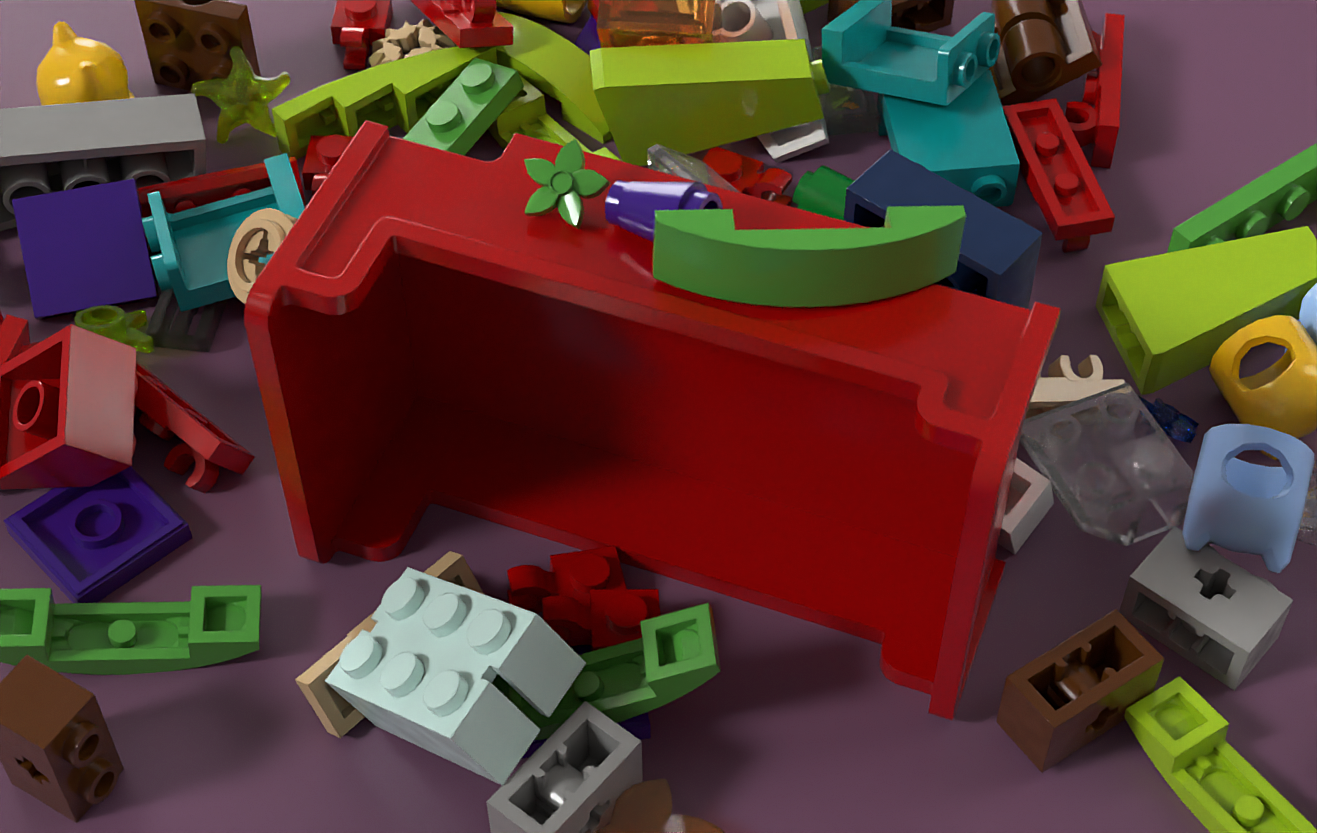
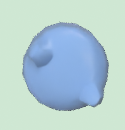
(1245, 503)

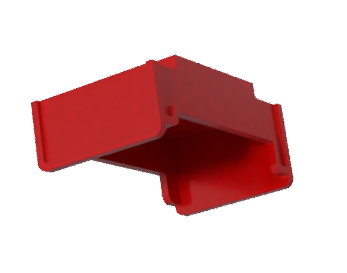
(543, 380)

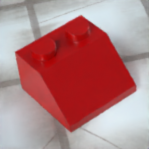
(67, 411)

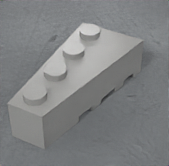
(97, 144)

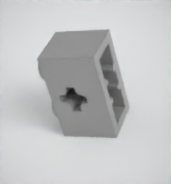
(1205, 608)
(570, 778)

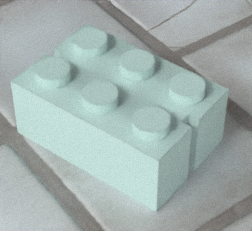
(433, 669)

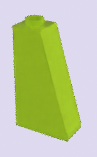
(704, 93)
(1182, 305)

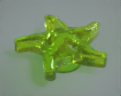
(242, 96)
(116, 325)

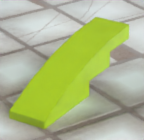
(381, 94)

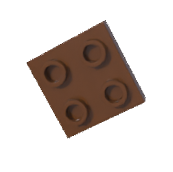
(194, 39)
(1040, 47)

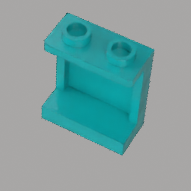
(873, 56)
(959, 141)
(199, 239)

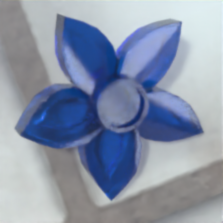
(1171, 420)

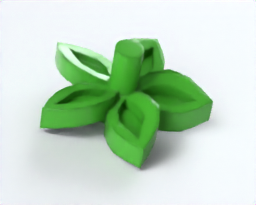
(563, 184)

